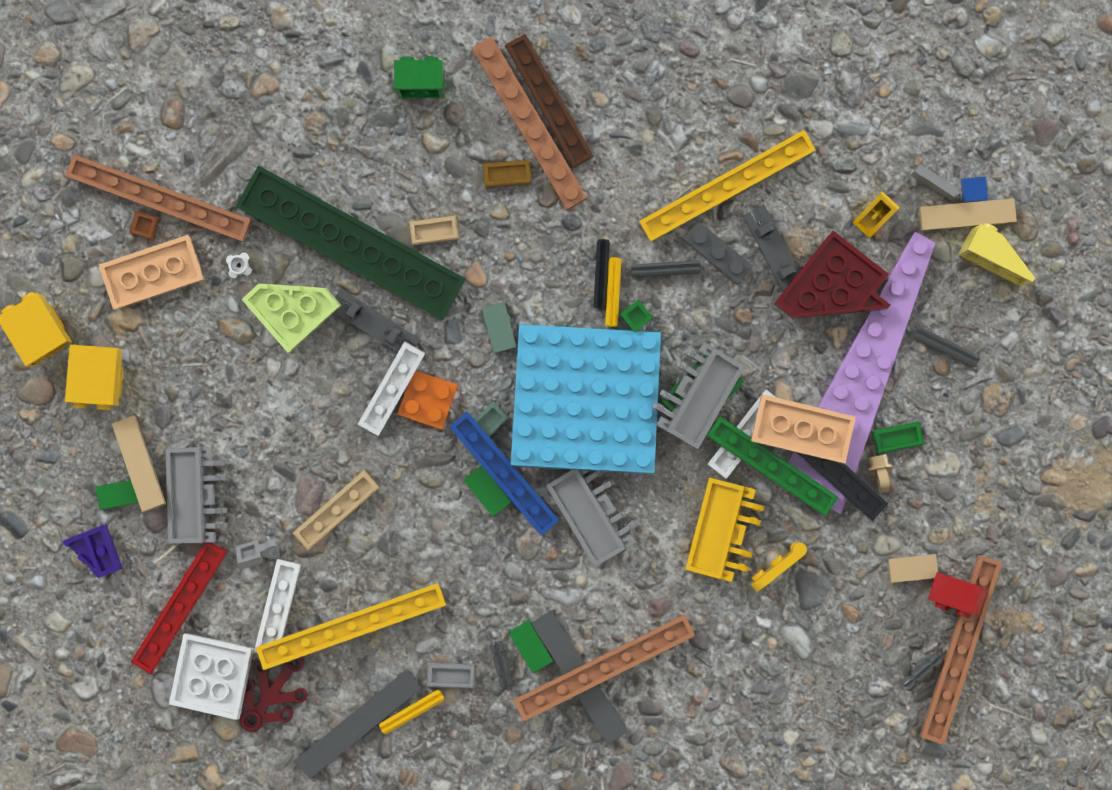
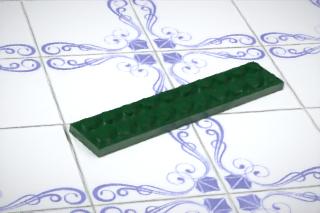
(350, 242)

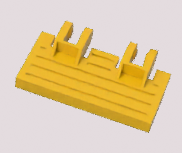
(719, 528)

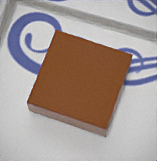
(144, 225)

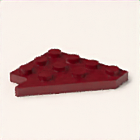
(834, 283)

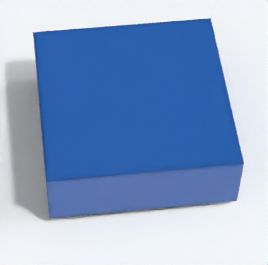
(974, 189)

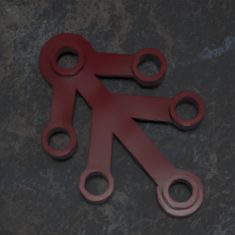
(270, 696)

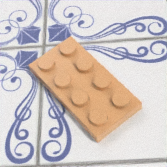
(151, 272)
(803, 429)

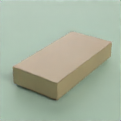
(434, 230)
(912, 568)

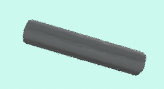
(665, 268)
(946, 347)

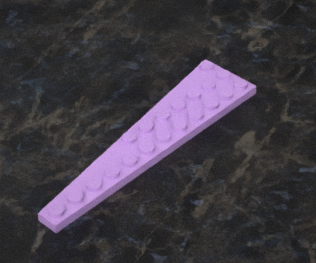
(868, 363)

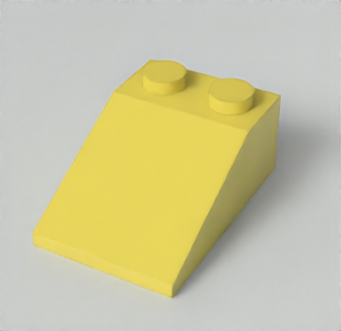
(993, 252)

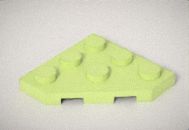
(290, 310)

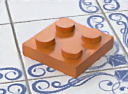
(427, 400)

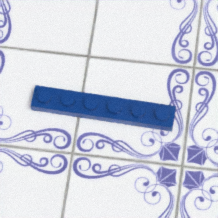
(503, 473)

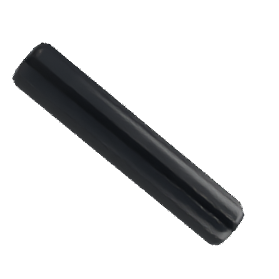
(601, 273)

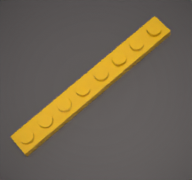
(727, 186)
(350, 626)

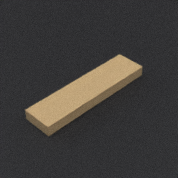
(967, 214)
(138, 464)
(336, 510)

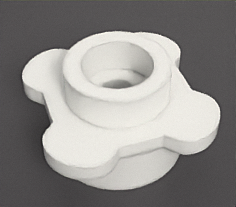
(232, 264)

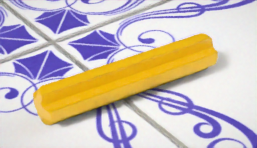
(613, 292)
(411, 712)

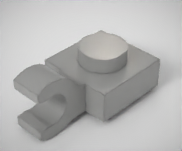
(253, 553)

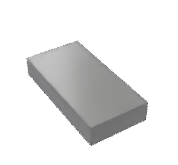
(935, 182)
(451, 675)

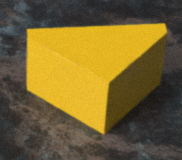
(875, 214)

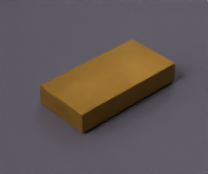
(507, 173)

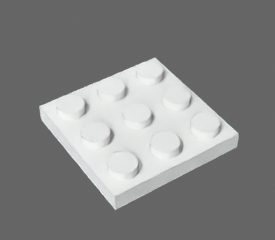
(211, 676)

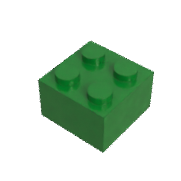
(419, 77)

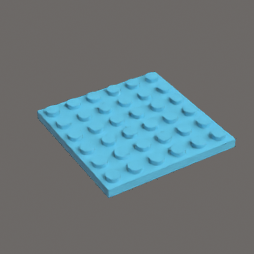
(586, 399)

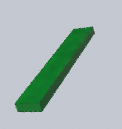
(772, 466)

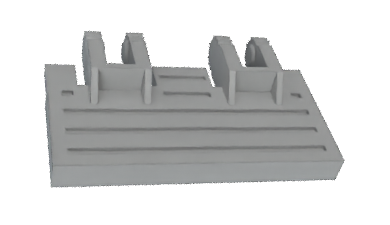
(701, 396)
(189, 495)
(589, 514)

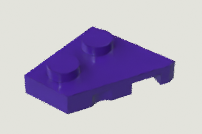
(96, 550)

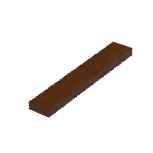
(549, 101)

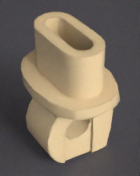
(879, 468)

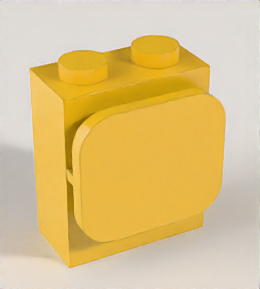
(34, 329)
(94, 376)

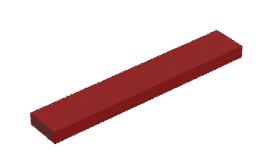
(179, 607)

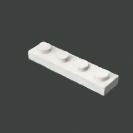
(391, 388)
(724, 461)
(278, 602)

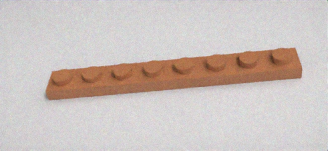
(529, 123)
(158, 198)
(959, 656)
(604, 667)

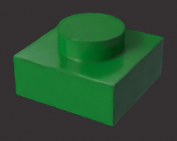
(636, 316)

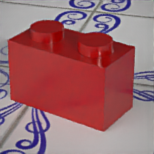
(957, 594)

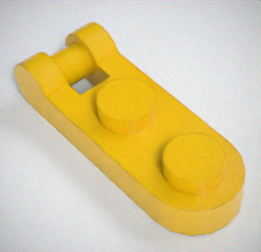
(779, 565)

